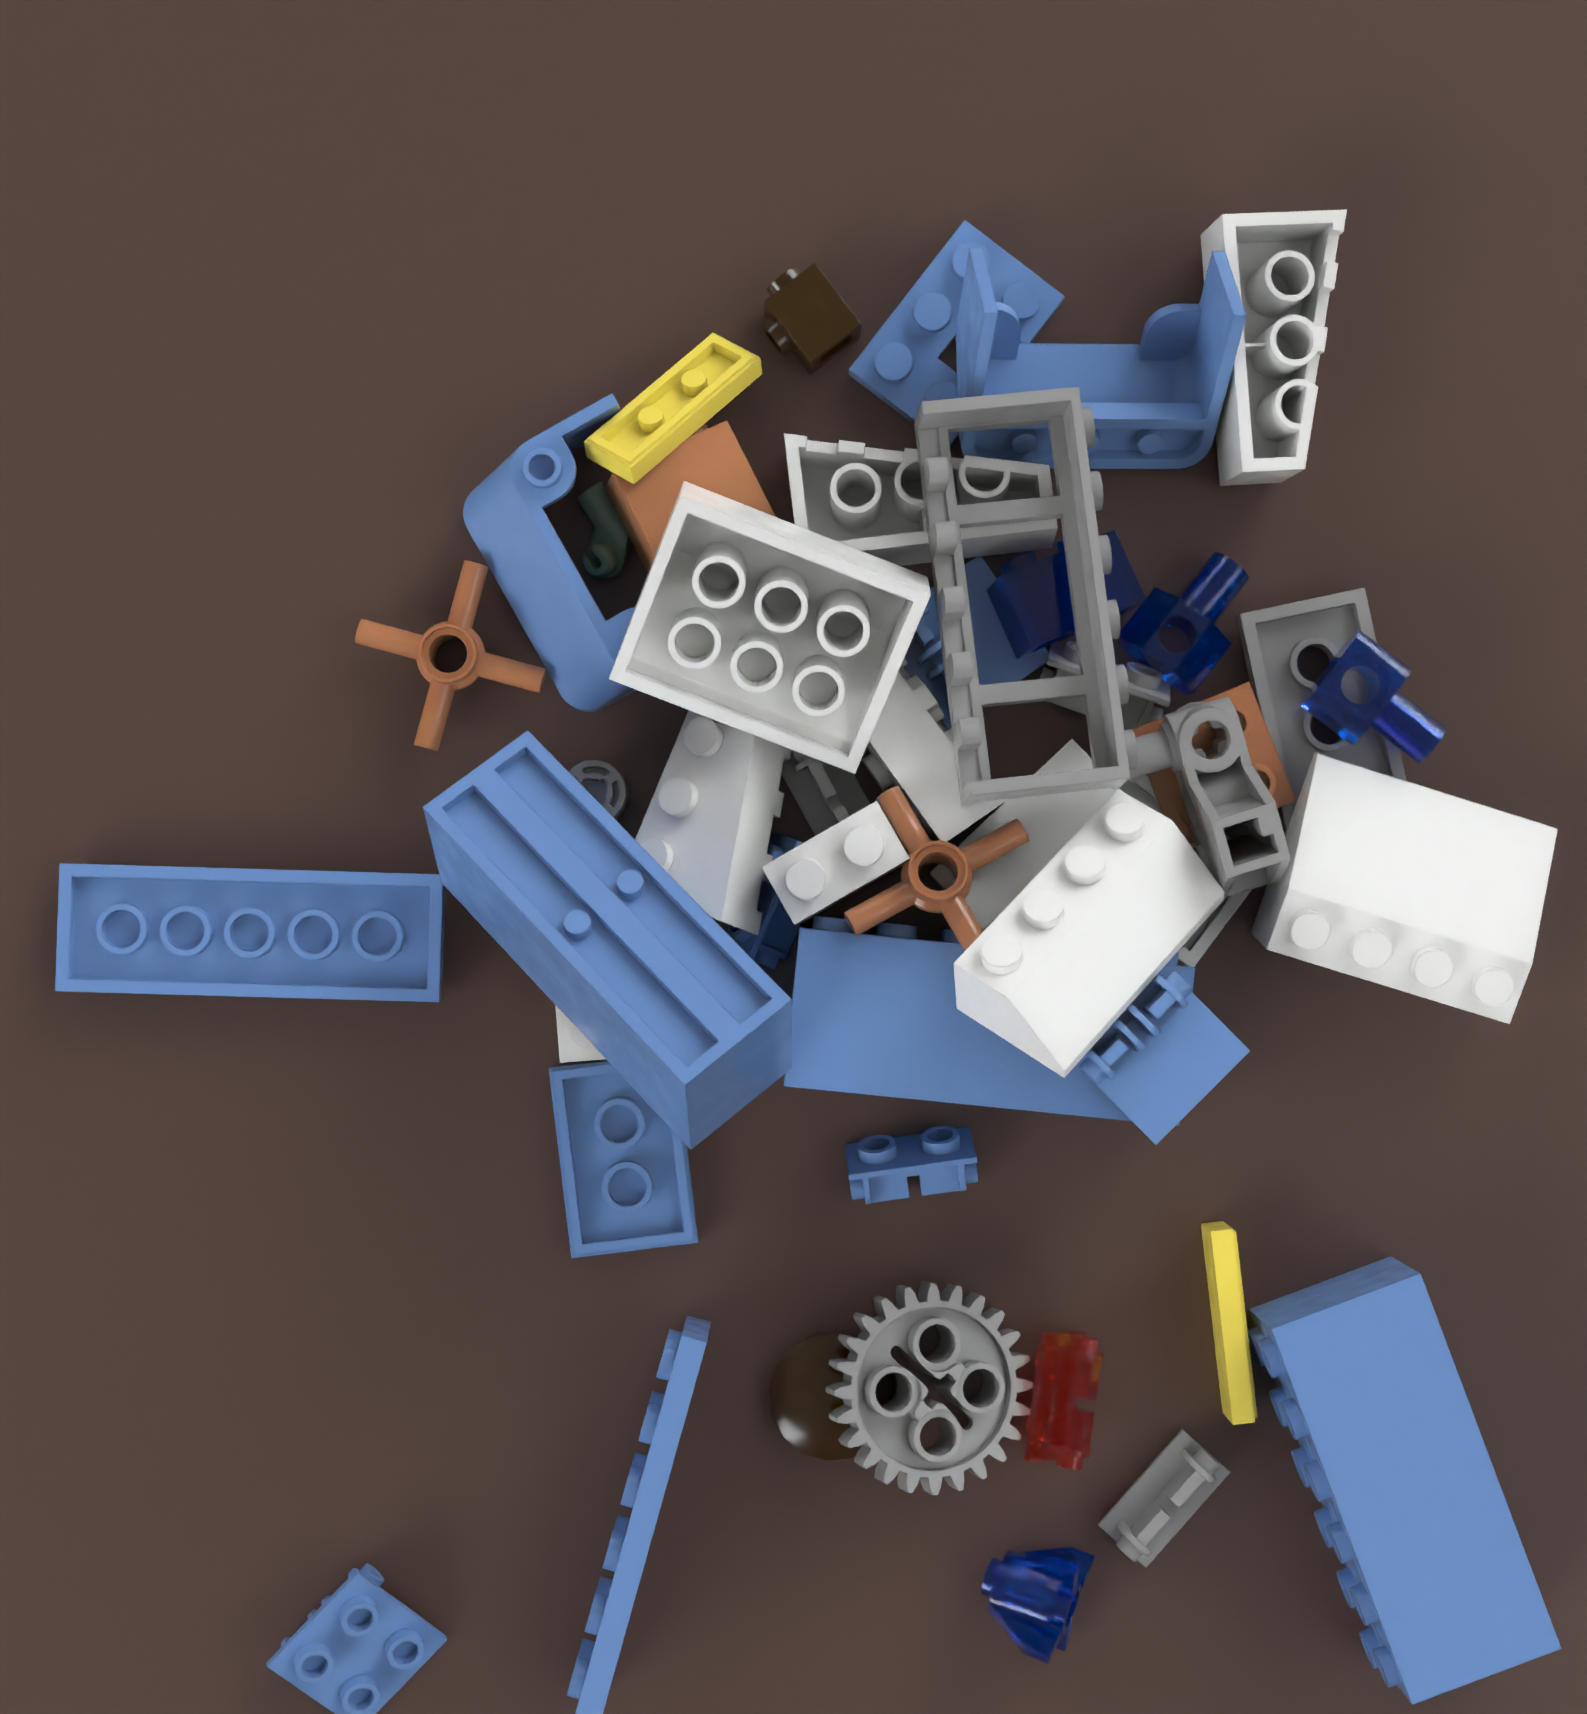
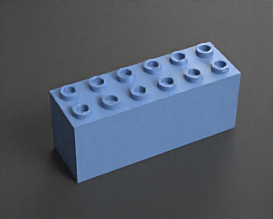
(611, 938)
(886, 1023)
(1401, 1480)

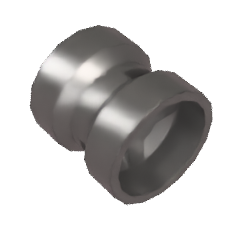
(610, 792)

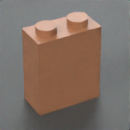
(706, 459)

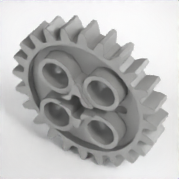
(893, 1430)

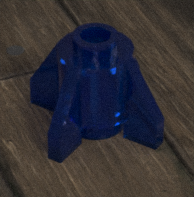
(1037, 1596)

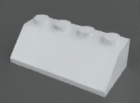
(1087, 934)

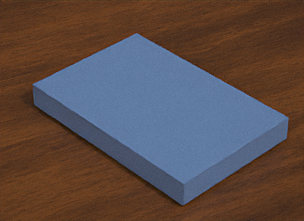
(618, 1165)

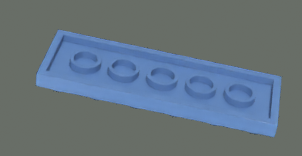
(250, 932)
(633, 1534)

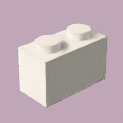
(836, 863)

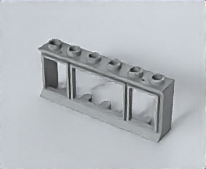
(1087, 561)

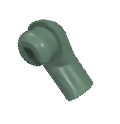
(609, 540)

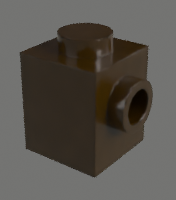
(808, 317)

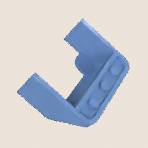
(1148, 400)
(536, 570)

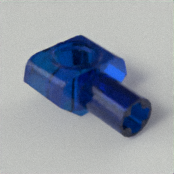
(1193, 614)
(1384, 707)

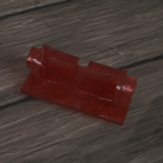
(1065, 1369)

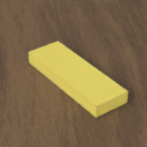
(673, 408)
(1229, 1322)

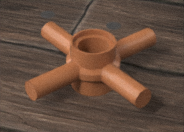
(424, 649)
(925, 852)

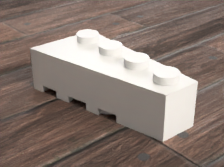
(1285, 282)
(877, 501)
(918, 755)
(716, 817)

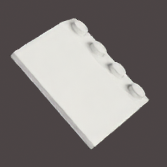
(770, 628)
(1409, 888)

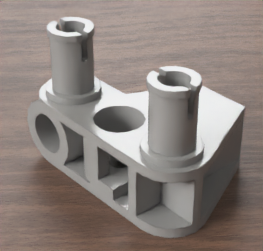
(1219, 792)

